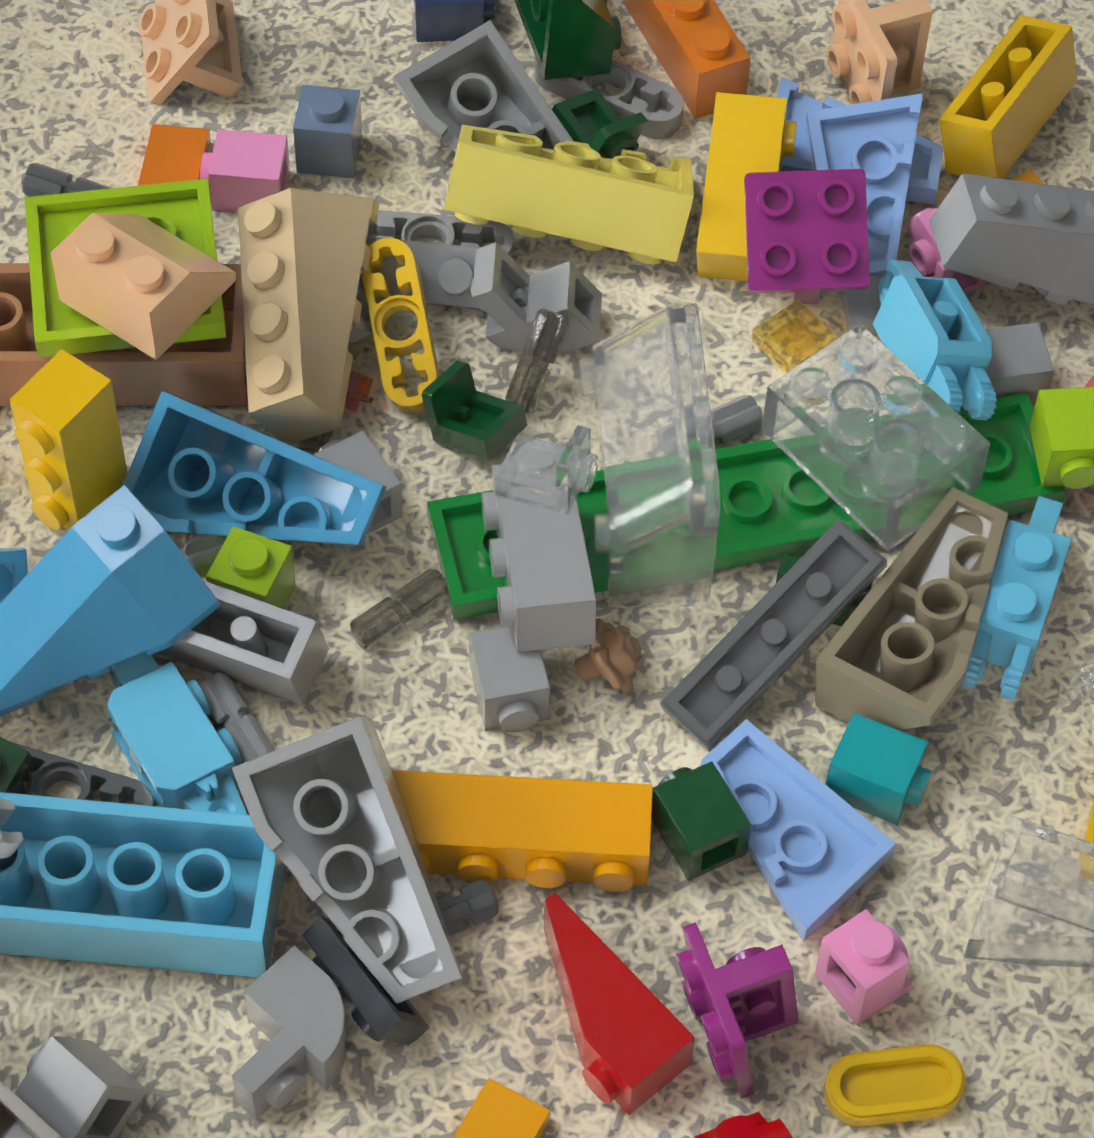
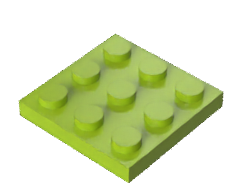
(175, 206)

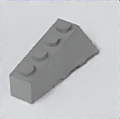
(1019, 235)

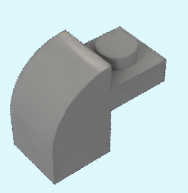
(515, 298)
(306, 1031)

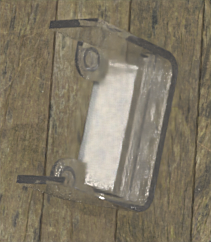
(656, 461)

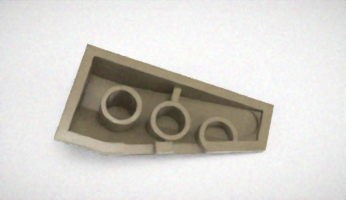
(918, 624)

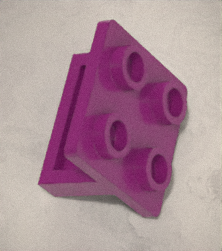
(806, 232)
(737, 1001)

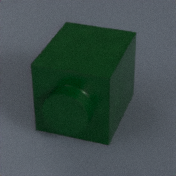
(699, 819)

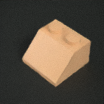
(137, 279)

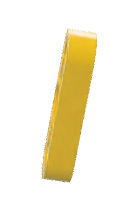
(376, 287)

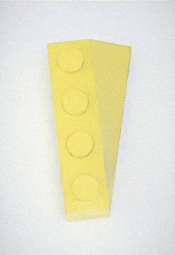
(571, 193)

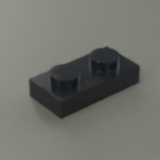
(375, 1009)

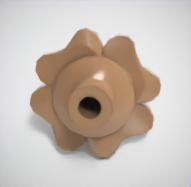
(612, 657)

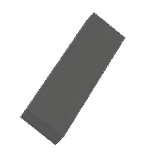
(773, 634)

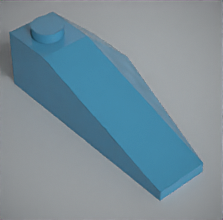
(215, 473)
(96, 600)

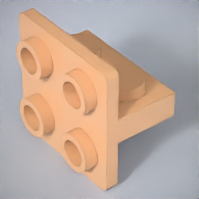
(190, 44)
(879, 47)

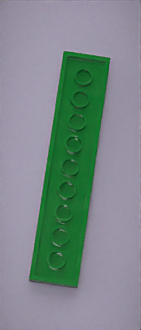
(764, 508)

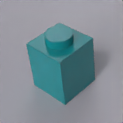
(879, 769)

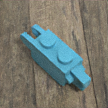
(937, 336)
(1020, 597)
(170, 739)

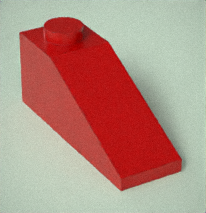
(619, 1026)

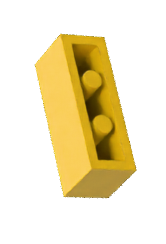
(1009, 98)
(745, 138)
(68, 440)

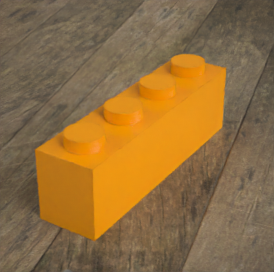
(530, 828)

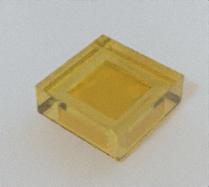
(792, 336)

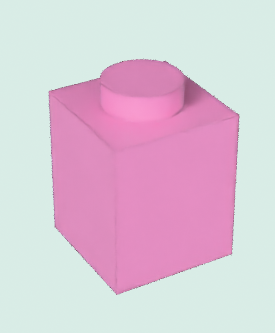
(245, 168)

